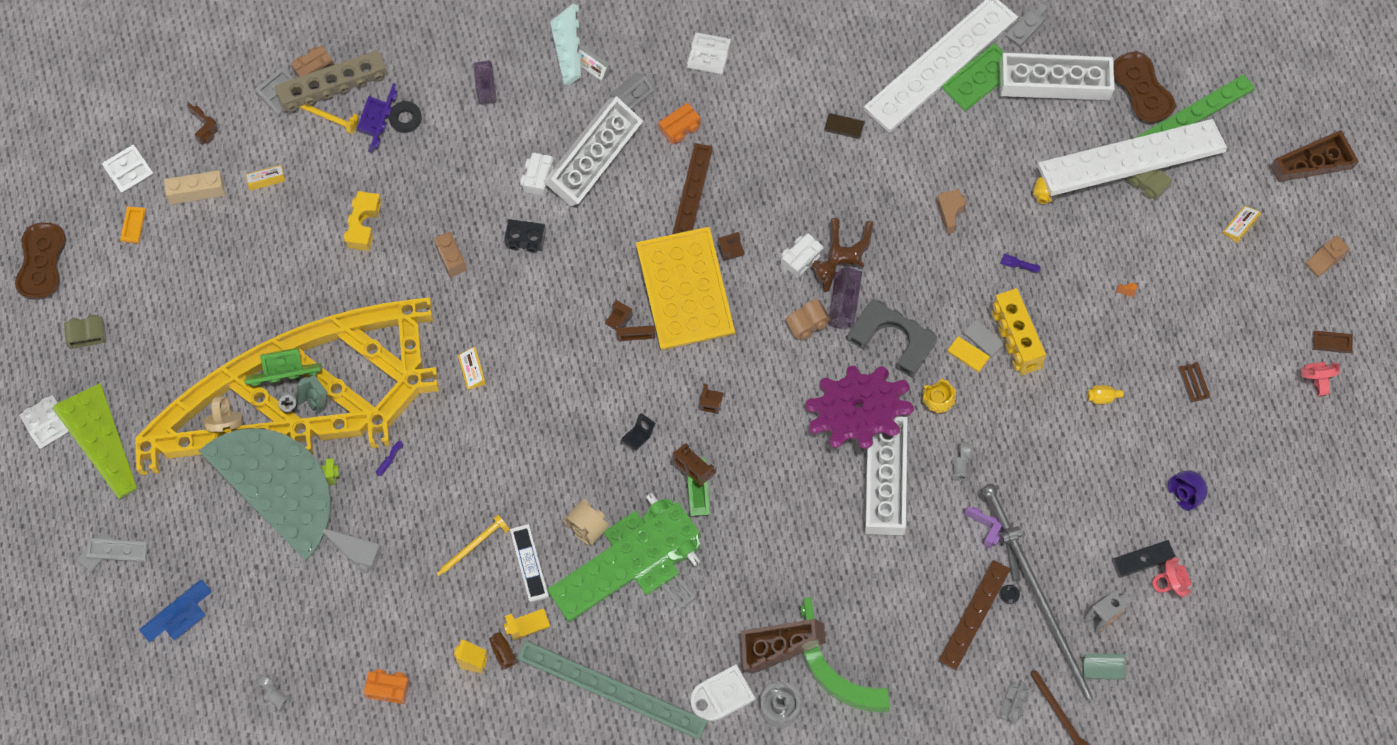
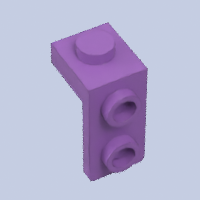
(991, 522)

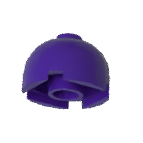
(1188, 485)

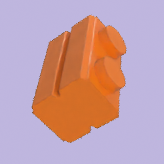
(679, 124)
(386, 686)

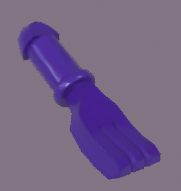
(1013, 262)
(388, 460)

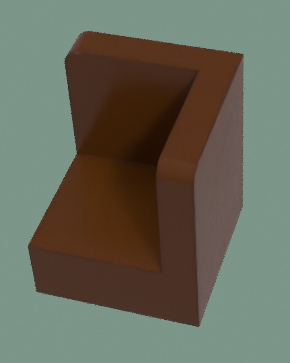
(730, 246)
(620, 315)
(710, 400)

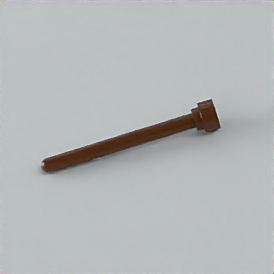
(1057, 709)

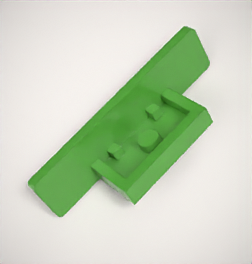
(280, 365)

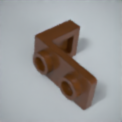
(208, 130)

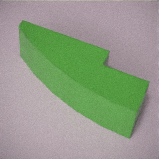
(698, 497)

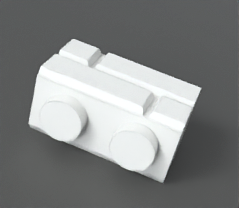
(538, 169)
(801, 255)

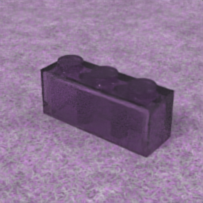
(845, 298)

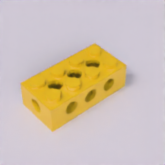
(1018, 332)

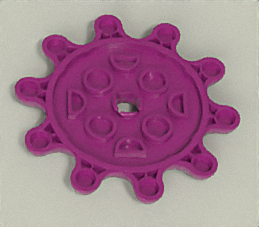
(846, 421)

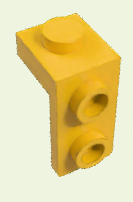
(526, 624)

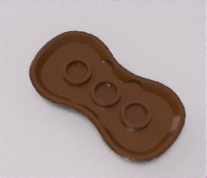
(1149, 98)
(39, 272)

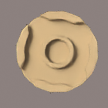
(222, 416)

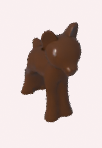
(826, 270)

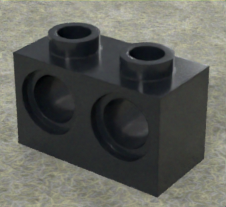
(526, 231)

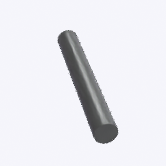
(1013, 562)

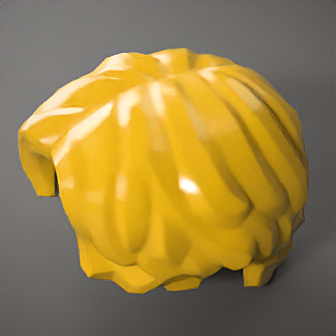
(939, 396)

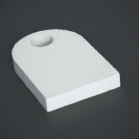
(723, 694)

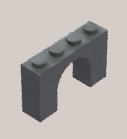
(879, 316)

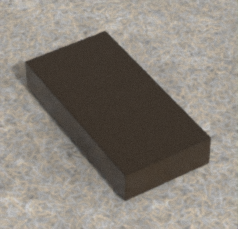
(844, 126)

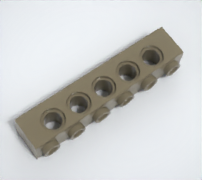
(337, 73)

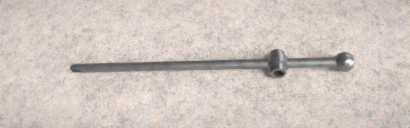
(1011, 536)

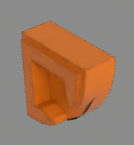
(1128, 290)

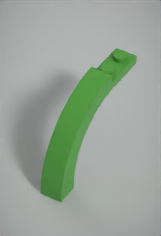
(844, 691)

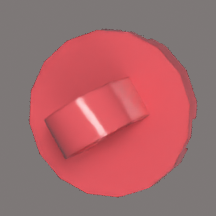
(1320, 372)
(1176, 577)

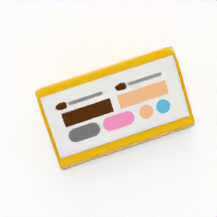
(265, 177)
(1241, 223)
(471, 368)

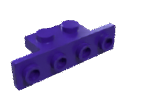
(373, 116)

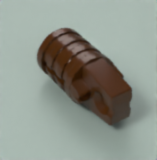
(502, 651)

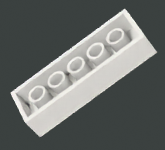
(1056, 76)
(593, 151)
(887, 483)

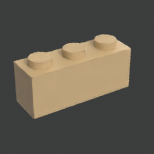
(194, 187)

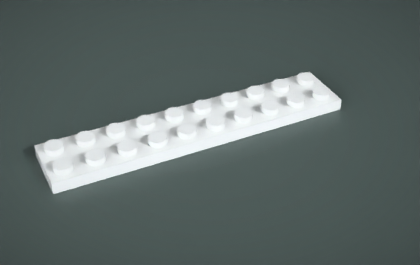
(940, 64)
(1131, 157)

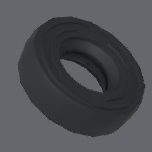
(405, 106)

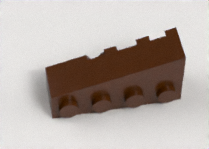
(1317, 158)

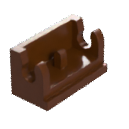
(693, 465)

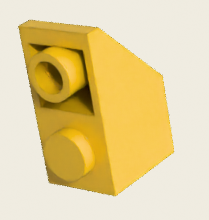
(470, 657)

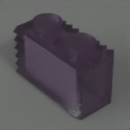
(485, 82)

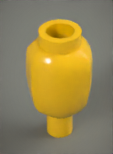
(1103, 394)

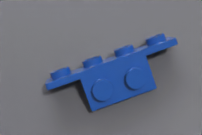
(179, 614)

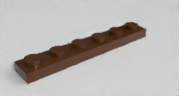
(693, 188)
(974, 615)

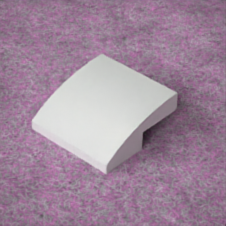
(711, 46)
(127, 168)

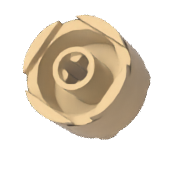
(586, 522)

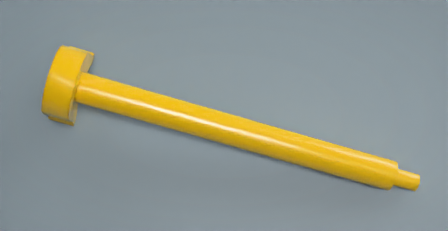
(350, 125)
(498, 523)

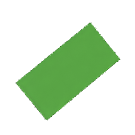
(975, 79)

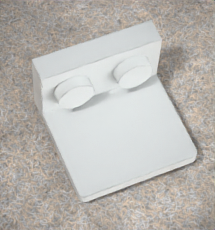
(43, 422)

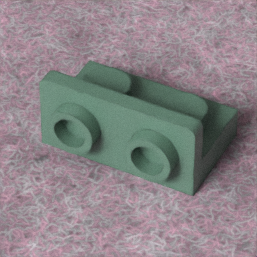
(313, 392)

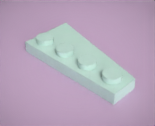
(567, 43)

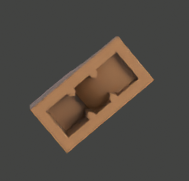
(950, 206)
(1328, 256)

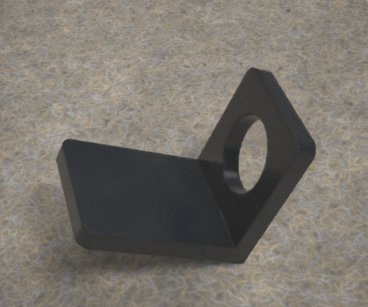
(638, 435)

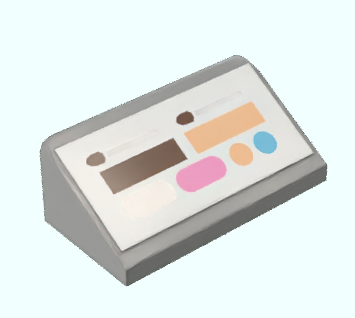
(593, 63)

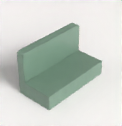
(1104, 666)

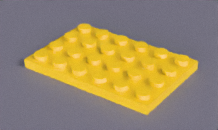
(685, 288)

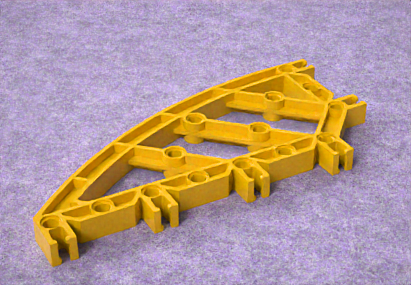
(346, 326)

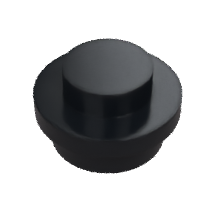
(1009, 594)

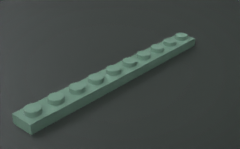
(613, 689)

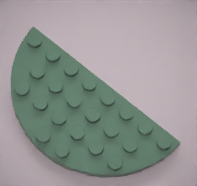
(278, 481)

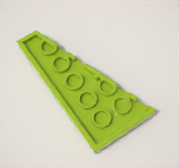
(94, 430)

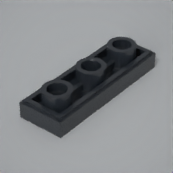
(1132, 563)

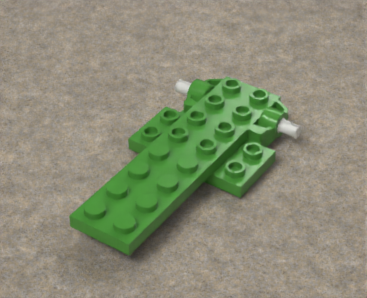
(639, 551)

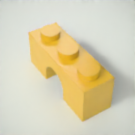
(363, 206)

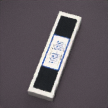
(529, 563)

